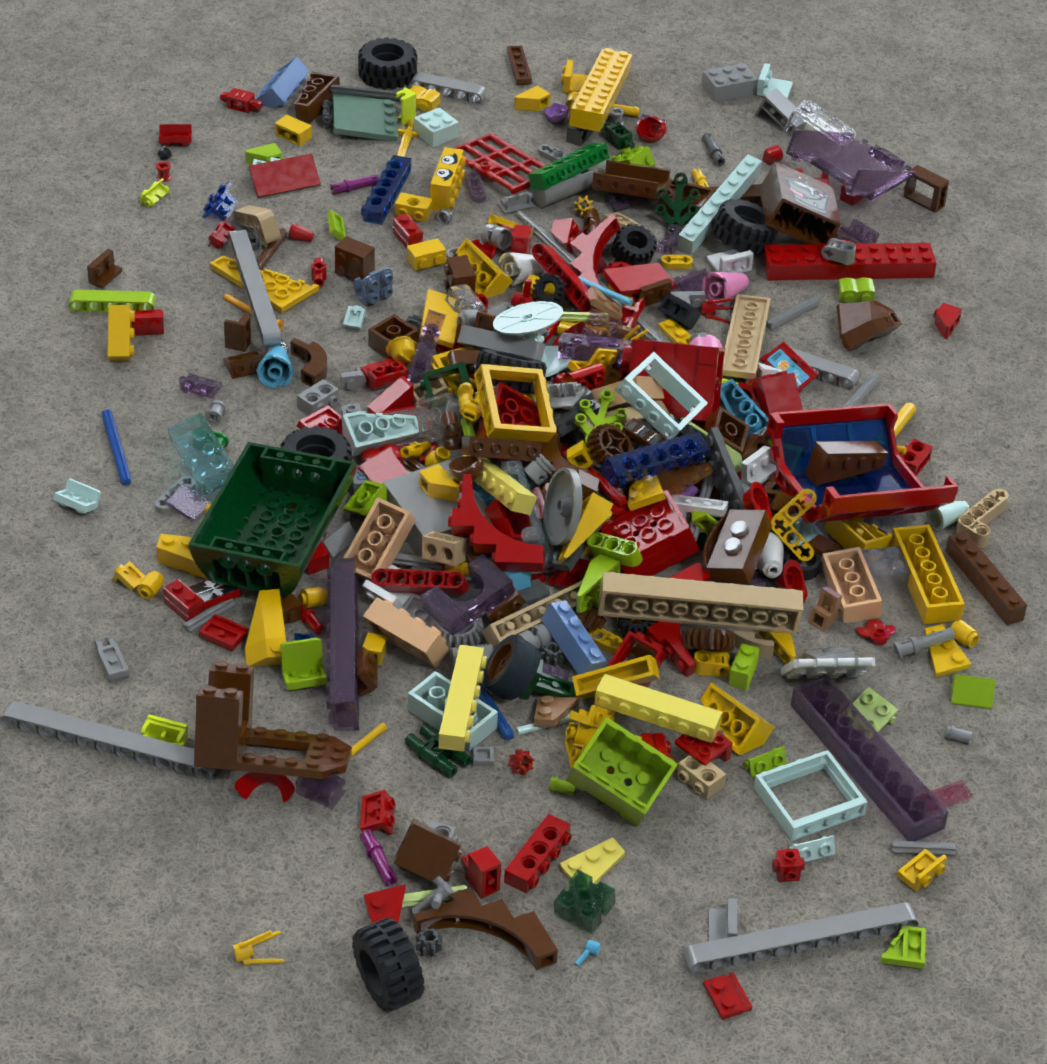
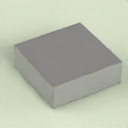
(483, 756)

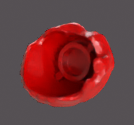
(651, 129)

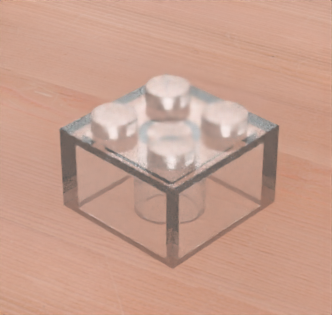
(430, 412)
(887, 568)

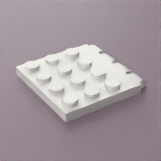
(827, 666)

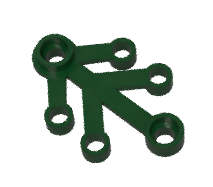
(678, 206)

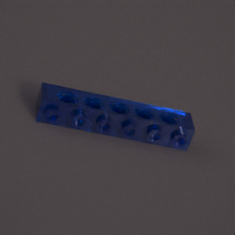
(386, 189)
(655, 459)

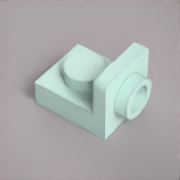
(354, 317)

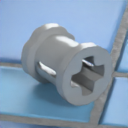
(216, 410)

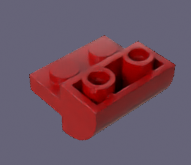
(384, 373)
(589, 376)

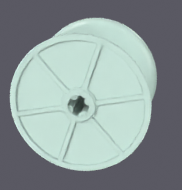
(528, 321)

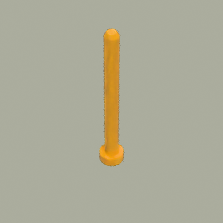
(245, 307)

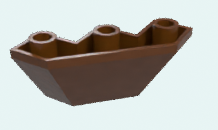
(864, 321)

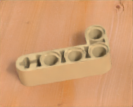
(260, 219)
(976, 518)

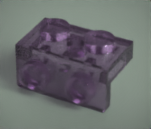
(859, 233)
(692, 281)

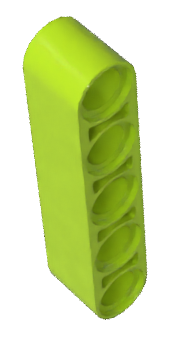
(101, 299)

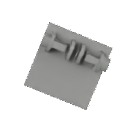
(564, 395)

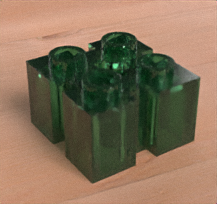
(584, 901)

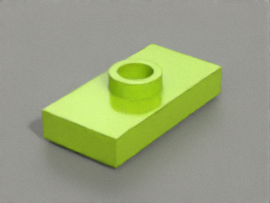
(336, 225)

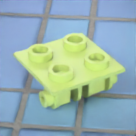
(875, 709)

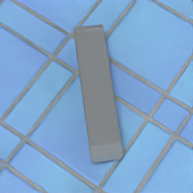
(450, 87)
(486, 339)
(831, 371)

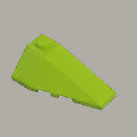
(592, 580)

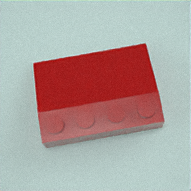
(514, 410)

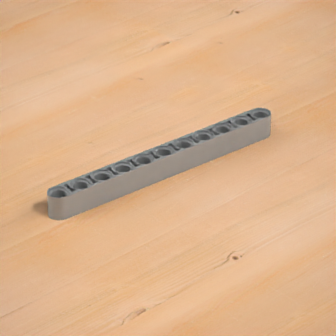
(254, 288)
(104, 738)
(799, 937)

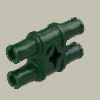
(433, 754)

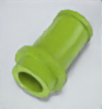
(561, 786)

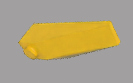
(489, 277)
(738, 722)

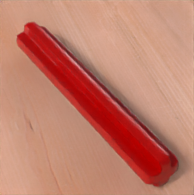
(610, 491)

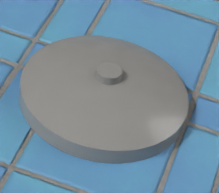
(562, 506)

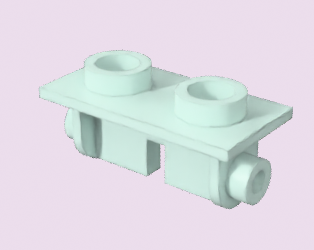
(816, 848)

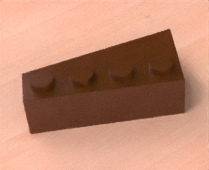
(843, 459)

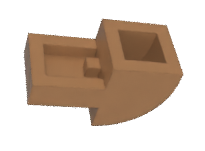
(826, 611)

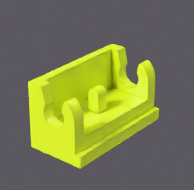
(408, 105)
(165, 730)

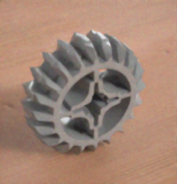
(468, 636)

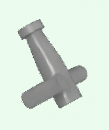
(435, 898)

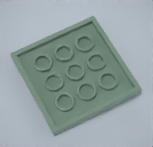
(364, 117)

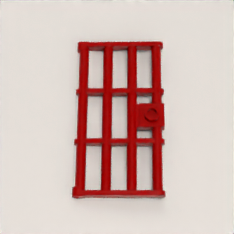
(493, 170)

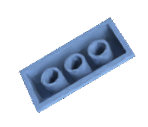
(283, 84)
(573, 638)

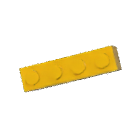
(635, 671)

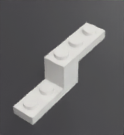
(687, 504)

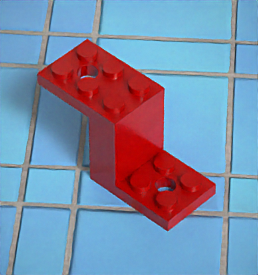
(777, 392)

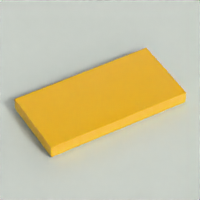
(436, 302)

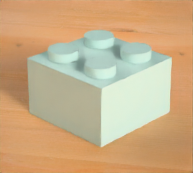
(436, 127)

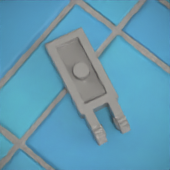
(111, 659)

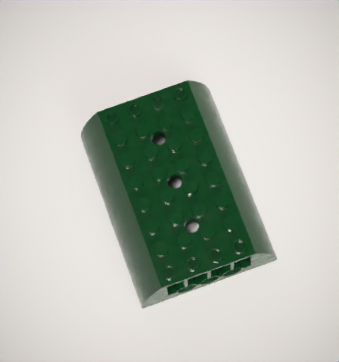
(238, 533)

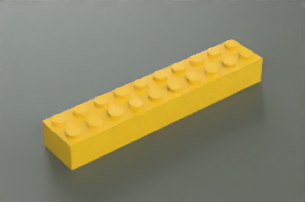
(600, 90)

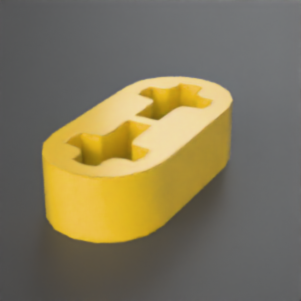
(676, 262)

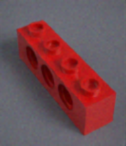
(537, 853)

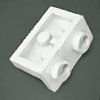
(758, 467)

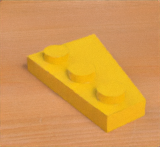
(946, 656)

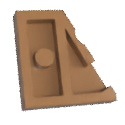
(603, 303)
(553, 709)

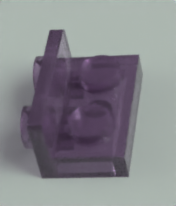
(200, 385)

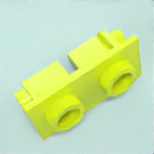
(152, 195)

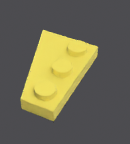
(594, 861)

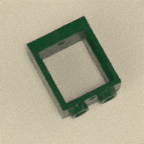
(443, 372)

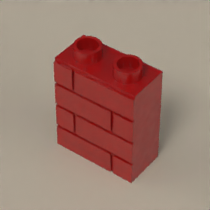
(695, 364)

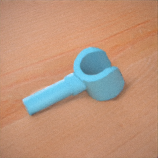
(591, 948)

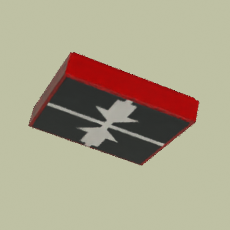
(214, 593)

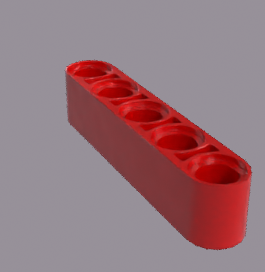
(429, 577)

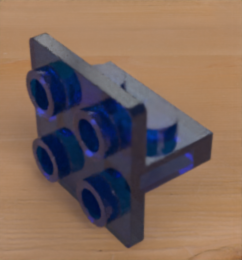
(220, 203)

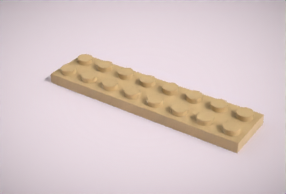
(745, 336)

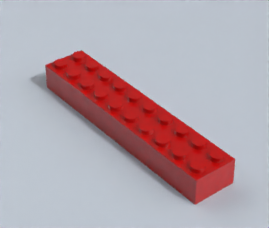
(871, 261)

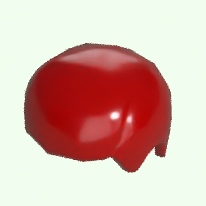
(487, 249)

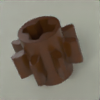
(592, 619)

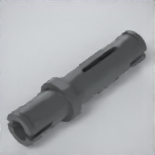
(715, 152)

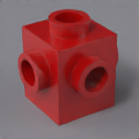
(788, 865)

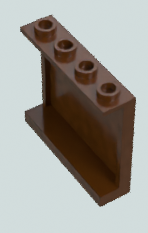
(631, 179)

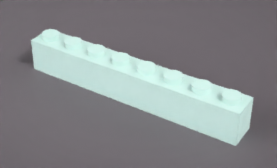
(732, 188)

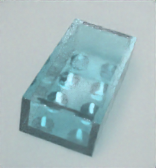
(201, 452)

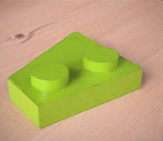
(907, 948)

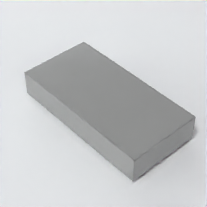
(339, 539)

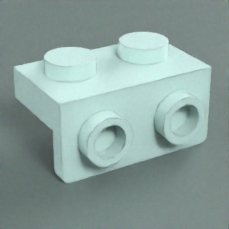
(78, 496)

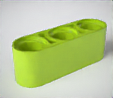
(615, 547)

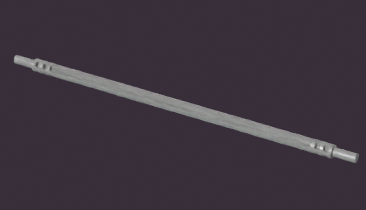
(568, 258)

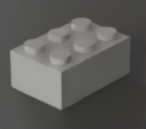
(729, 82)

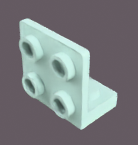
(767, 84)

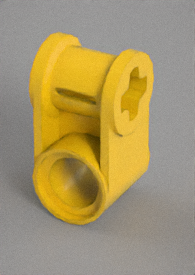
(710, 663)

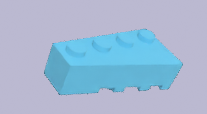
(743, 407)

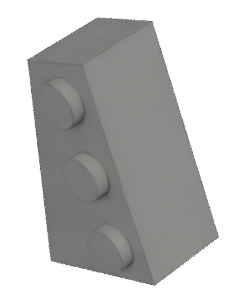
(777, 110)

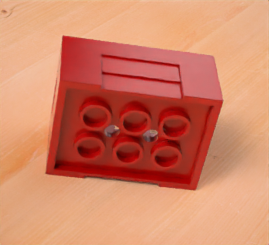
(659, 534)

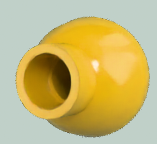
(437, 456)

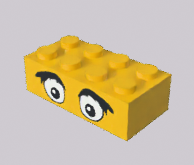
(447, 178)

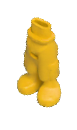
(469, 406)

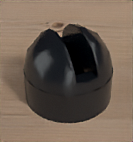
(164, 153)

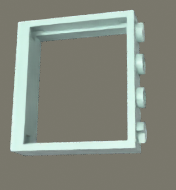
(672, 384)
(818, 821)

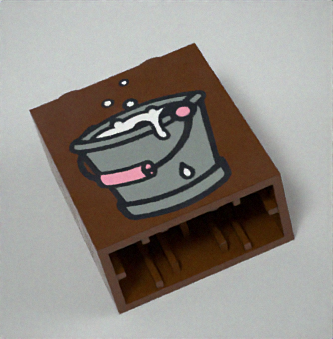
(799, 205)

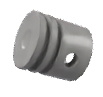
(539, 469)

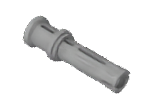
(915, 644)

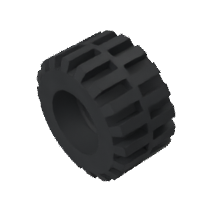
(635, 236)

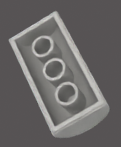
(563, 189)

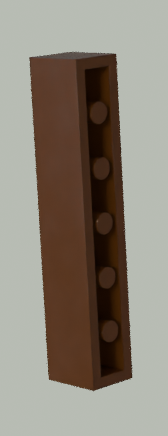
(986, 578)

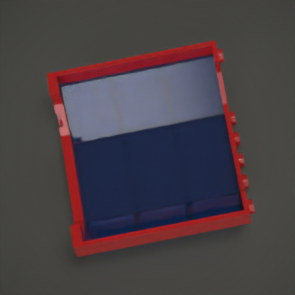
(866, 495)

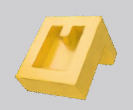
(128, 575)

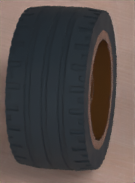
(511, 667)

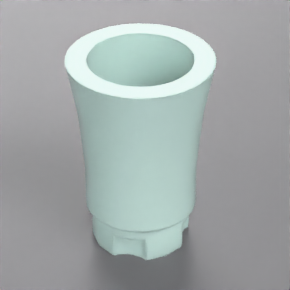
(946, 515)

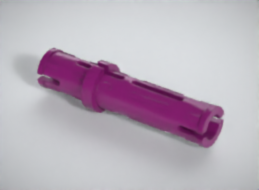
(348, 185)
(375, 851)

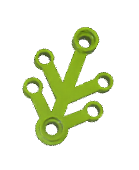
(600, 419)

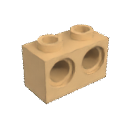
(443, 548)
(703, 779)

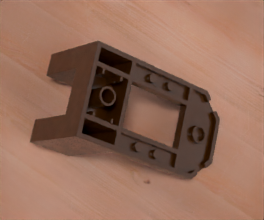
(226, 728)

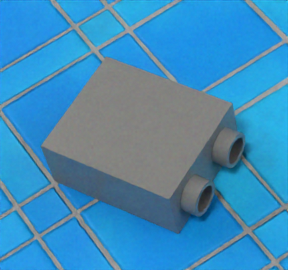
(429, 512)

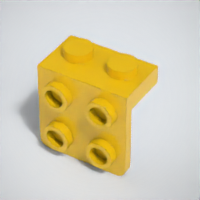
(571, 81)
(603, 356)

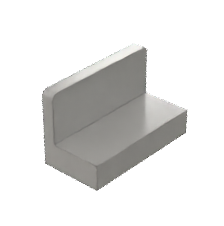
(723, 921)

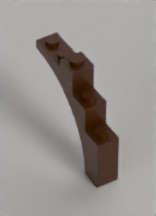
(494, 918)

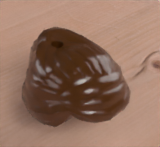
(466, 465)

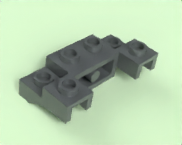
(565, 419)

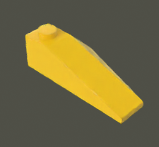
(593, 513)
(266, 630)

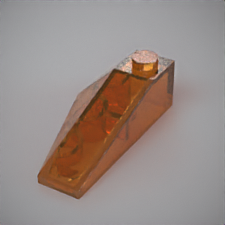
(677, 479)

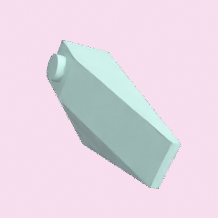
(376, 430)

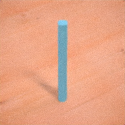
(608, 293)

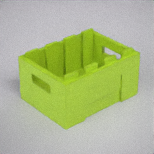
(630, 760)

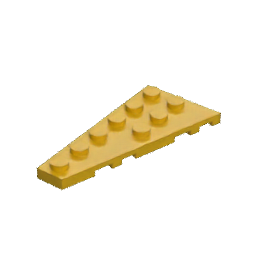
(280, 289)

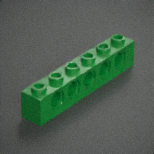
(568, 166)

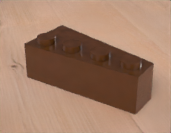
(317, 89)

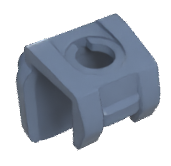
(374, 287)

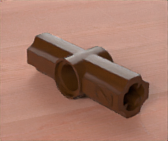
(591, 220)

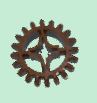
(607, 442)
(708, 639)

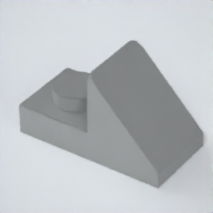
(693, 299)

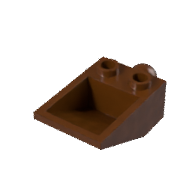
(670, 187)

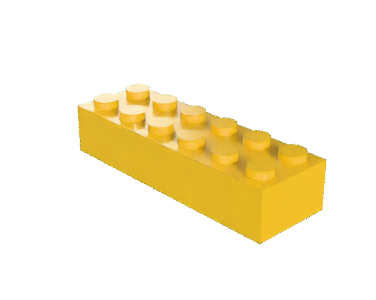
(930, 577)

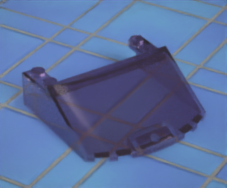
(861, 167)

